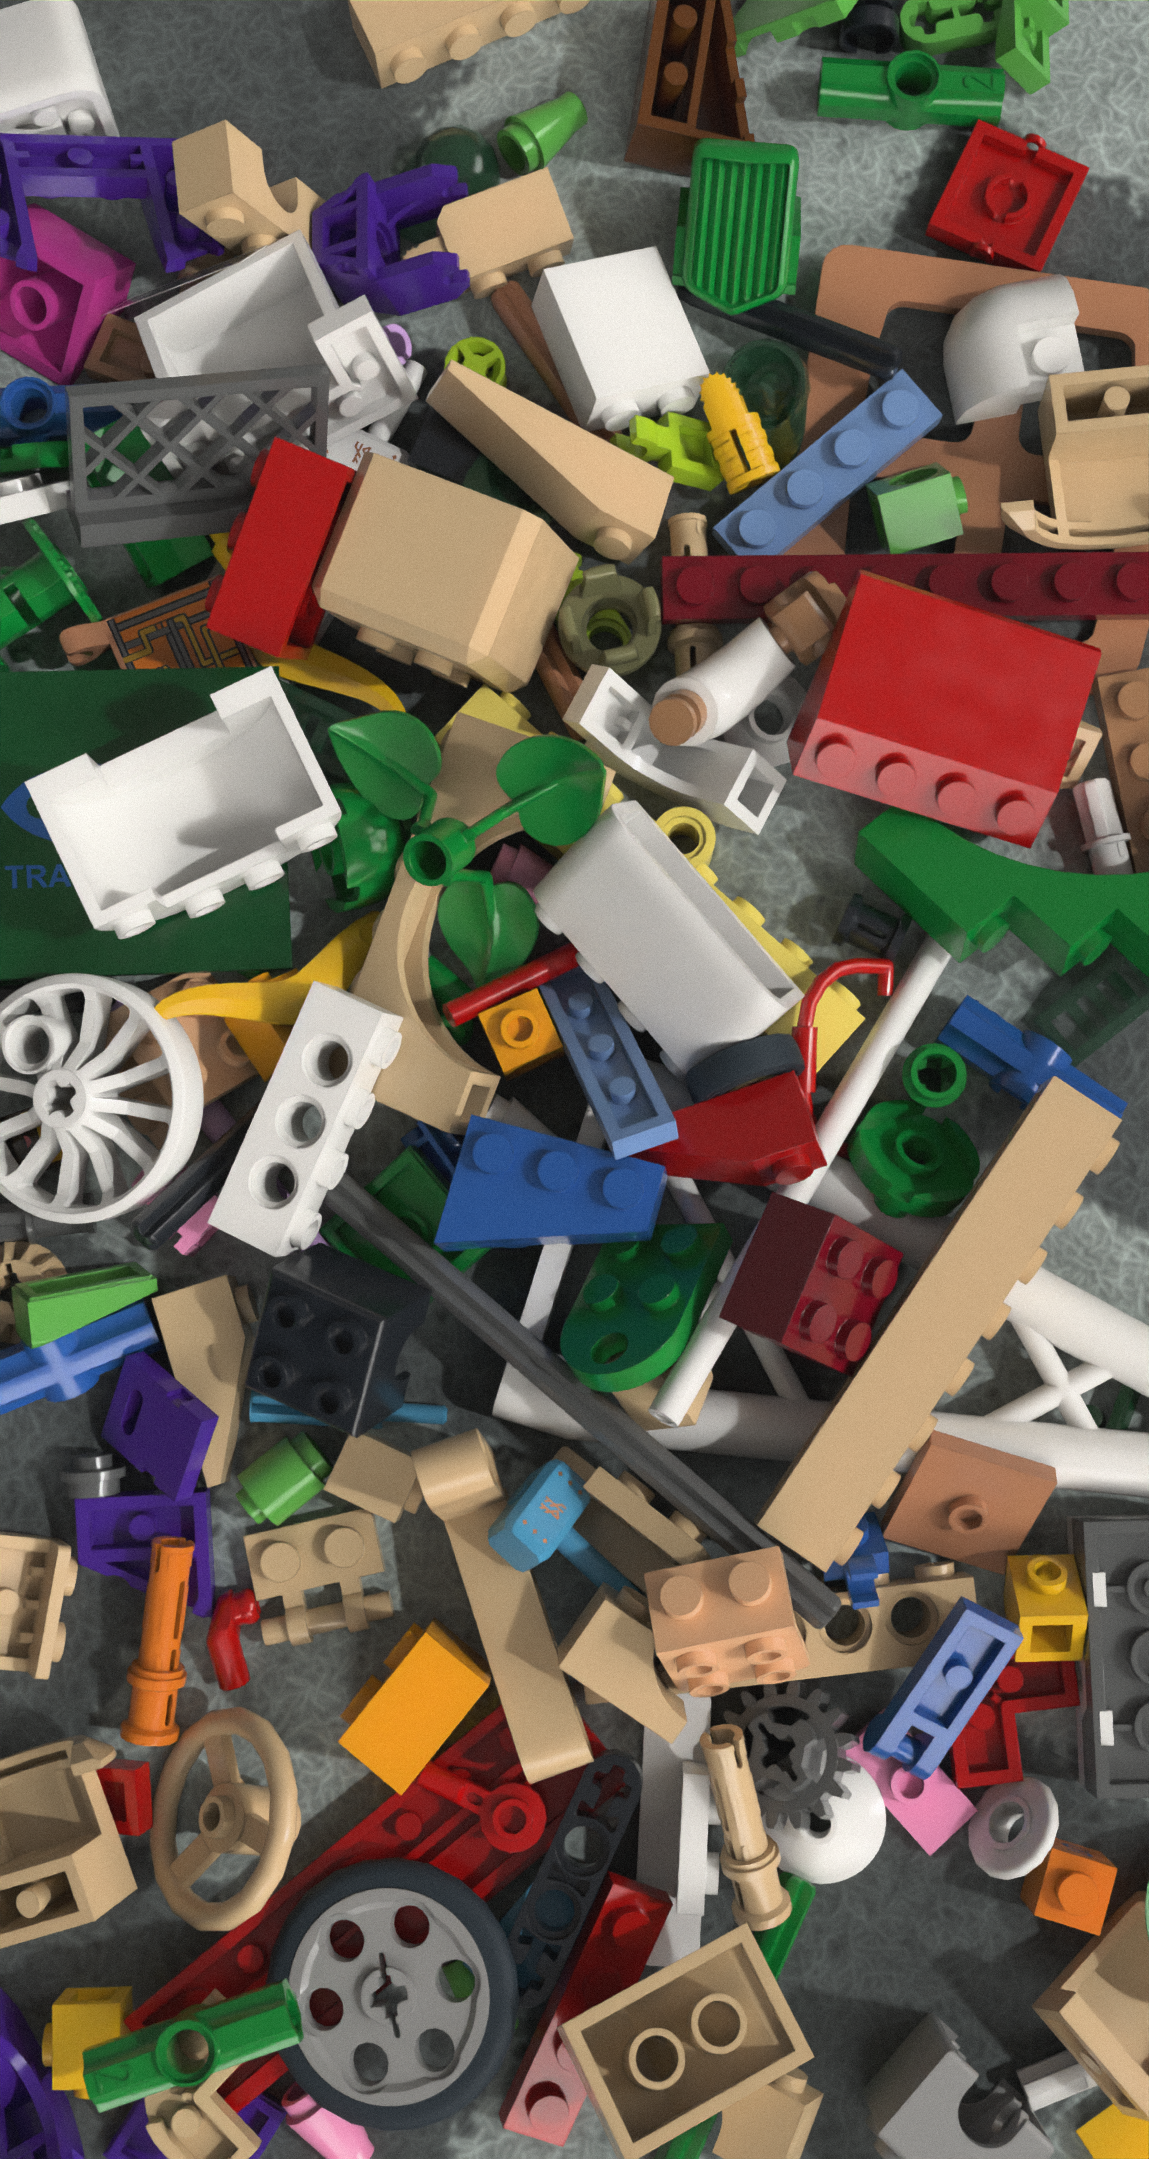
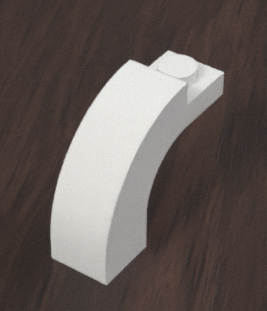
(716, 777)

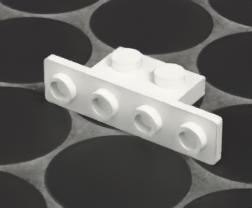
(674, 1830)

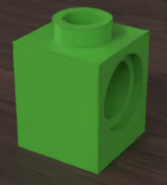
(917, 508)

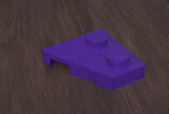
(119, 1530)

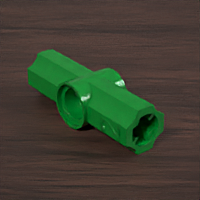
(946, 92)
(153, 2060)

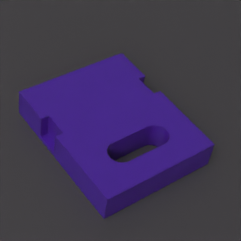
(170, 1430)

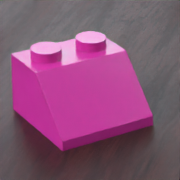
(56, 312)

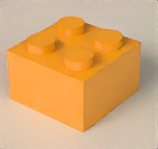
(417, 1706)

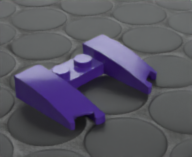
(95, 169)

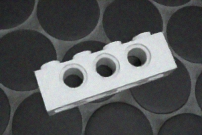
(302, 1079)

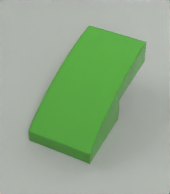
(1024, 39)

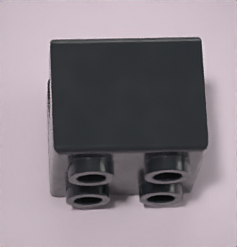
(335, 1338)

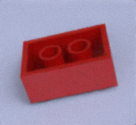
(278, 550)

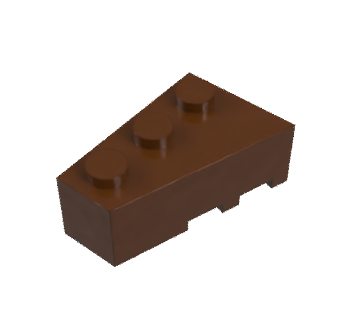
(686, 84)

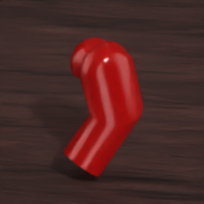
(224, 1636)

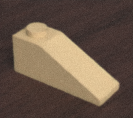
(210, 1355)

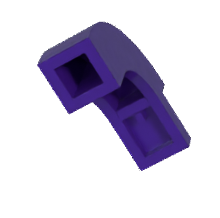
(32, 2115)

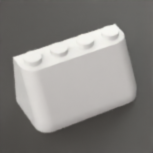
(662, 940)

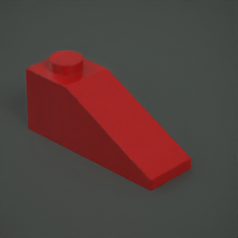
(745, 1137)

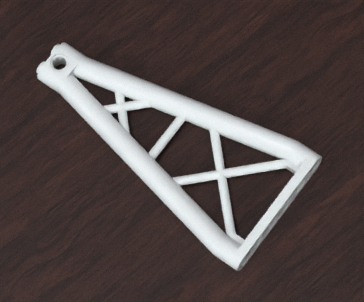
(776, 1427)

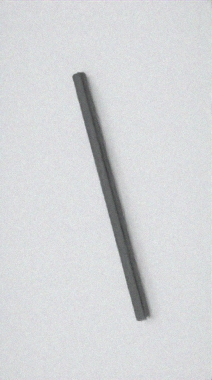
(557, 1381)

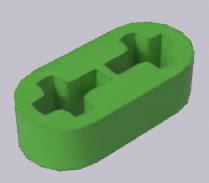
(954, 28)

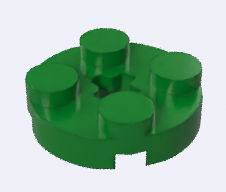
(897, 1181)

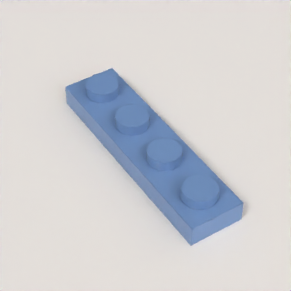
(830, 470)
(608, 1064)

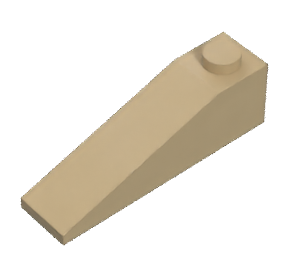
(571, 473)

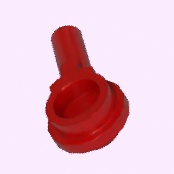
(509, 1813)

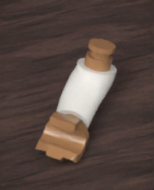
(748, 667)

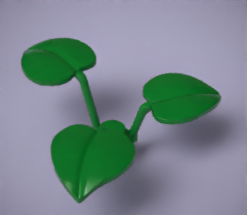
(552, 786)

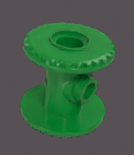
(38, 589)

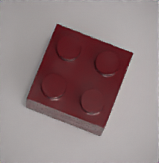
(812, 1284)

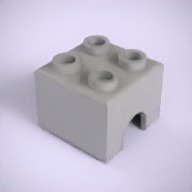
(920, 2111)

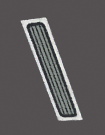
(185, 280)

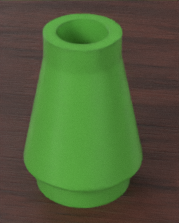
(539, 133)

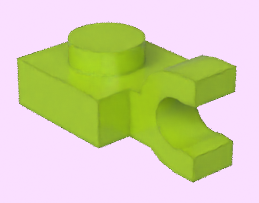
(677, 446)

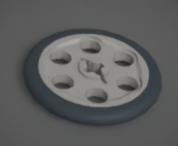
(478, 2024)

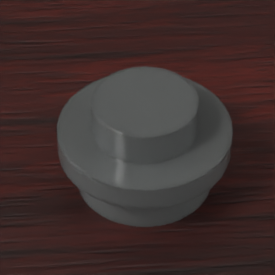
(92, 1475)

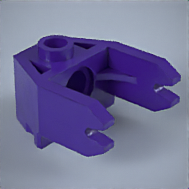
(360, 241)

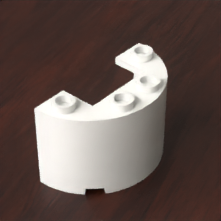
(189, 811)

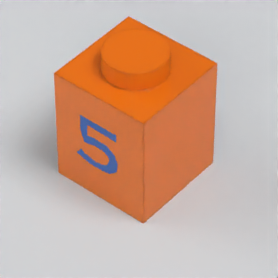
(1071, 1886)

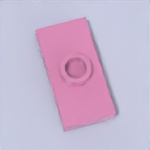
(925, 1808)

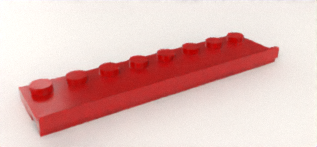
(407, 1827)

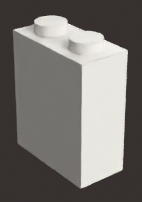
(619, 338)

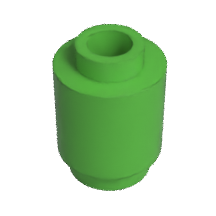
(283, 1479)

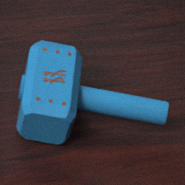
(541, 1520)

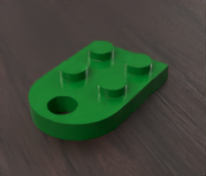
(642, 1302)

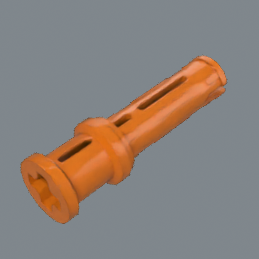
(158, 1669)

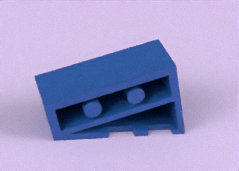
(545, 1190)

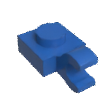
(864, 1565)

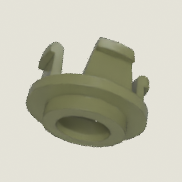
(607, 590)

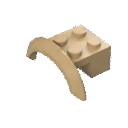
(1093, 462)
(57, 1840)

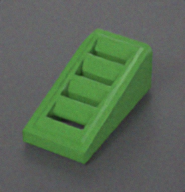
(67, 1302)

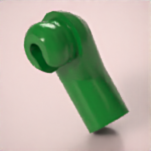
(444, 988)

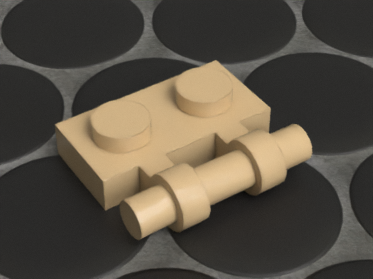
(312, 1556)

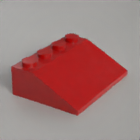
(943, 710)

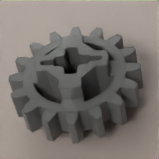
(811, 1740)

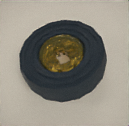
(743, 1066)

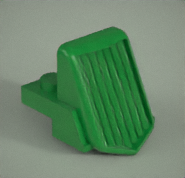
(739, 224)

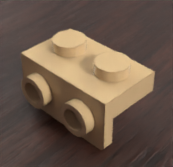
(32, 1586)

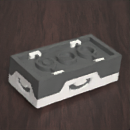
(1115, 1661)

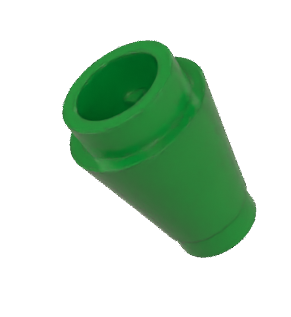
(943, 1065)

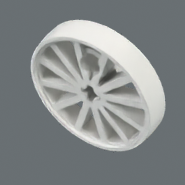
(81, 1101)

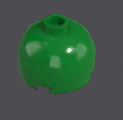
(363, 850)

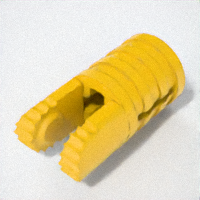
(731, 419)

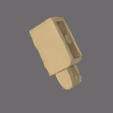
(503, 232)

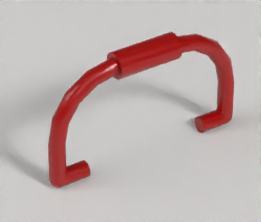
(806, 1034)

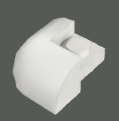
(1009, 345)

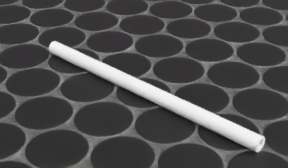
(832, 1128)

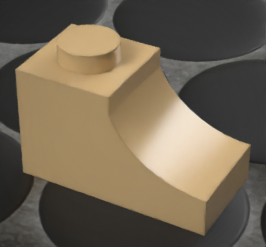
(613, 1656)

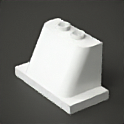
(269, 316)

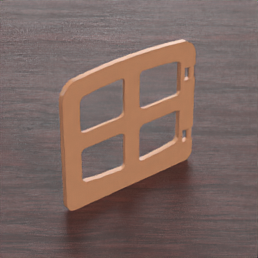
(859, 291)

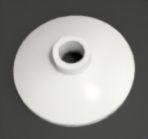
(847, 1844)

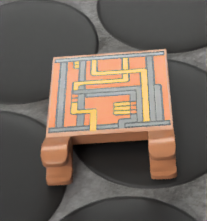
(158, 636)

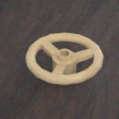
(231, 1819)

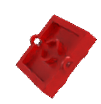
(1006, 199)

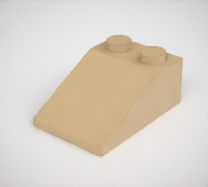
(684, 2043)

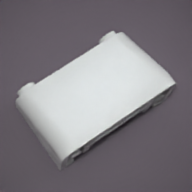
(50, 73)

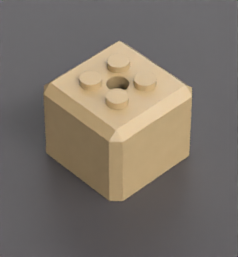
(443, 575)

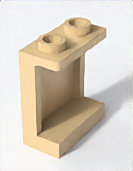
(1103, 2008)

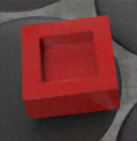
(128, 1795)

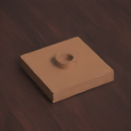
(968, 1502)

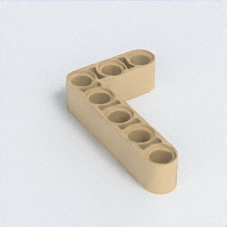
(507, 1605)

